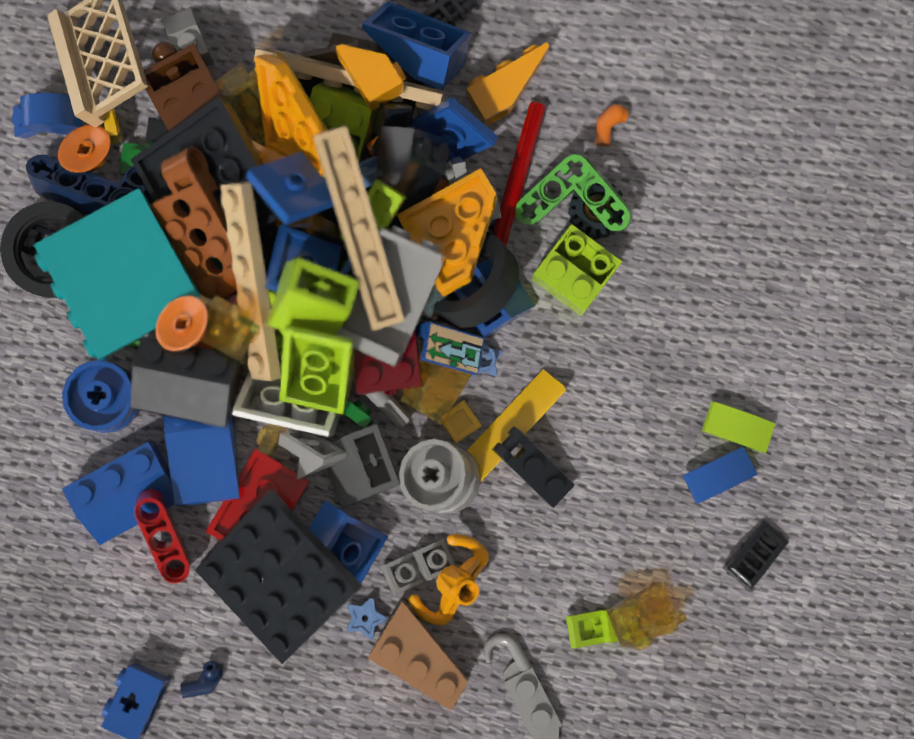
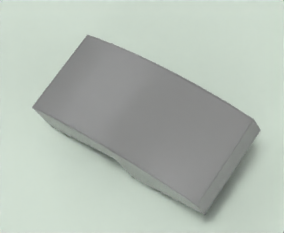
(417, 567)

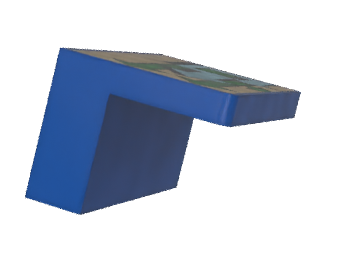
(450, 347)

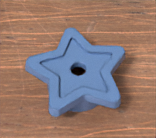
(491, 356)
(374, 618)

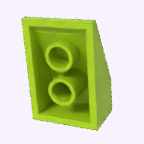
(316, 369)

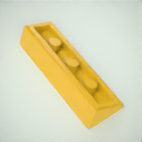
(521, 413)

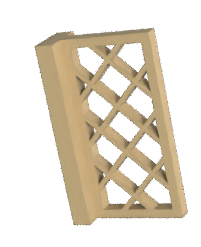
(78, 64)

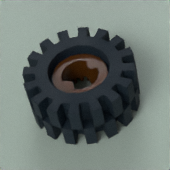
(584, 221)

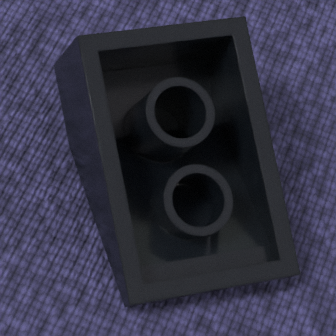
(411, 164)

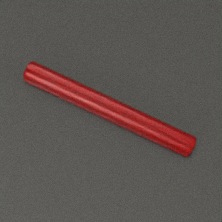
(519, 170)

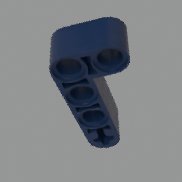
(79, 190)

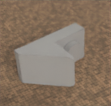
(314, 451)

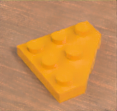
(286, 112)
(456, 222)

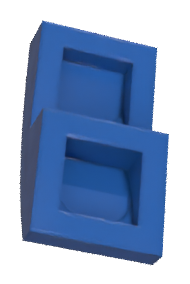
(720, 475)

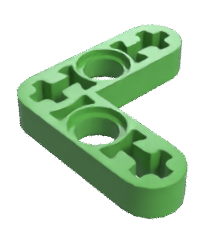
(581, 185)

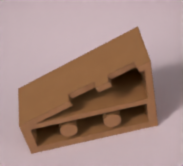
(418, 658)

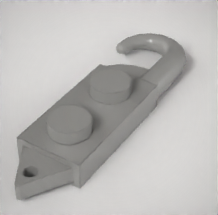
(526, 690)

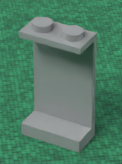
(414, 273)

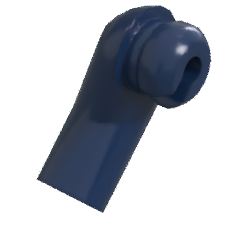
(206, 683)

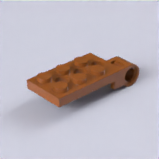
(192, 182)

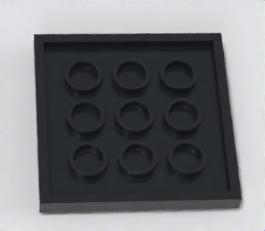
(224, 144)
(278, 576)

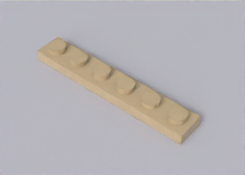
(336, 75)
(358, 228)
(250, 277)

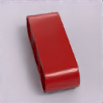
(162, 550)

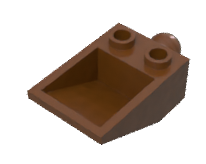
(179, 83)

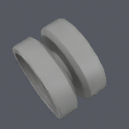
(439, 477)

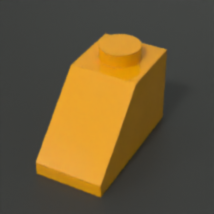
(372, 74)

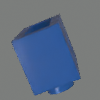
(147, 687)

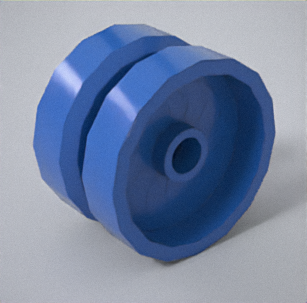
(83, 397)

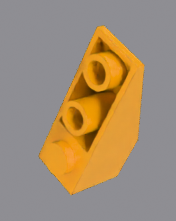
(500, 91)

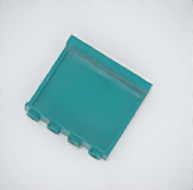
(115, 273)

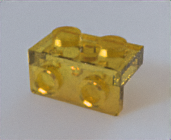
(228, 328)
(644, 617)

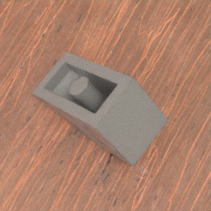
(184, 31)

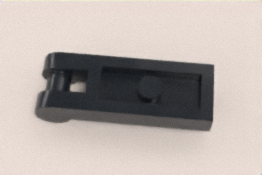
(534, 467)

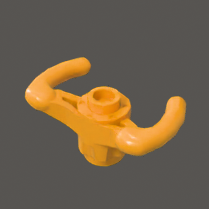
(454, 583)

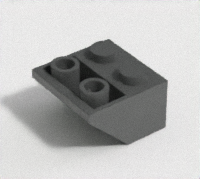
(365, 469)

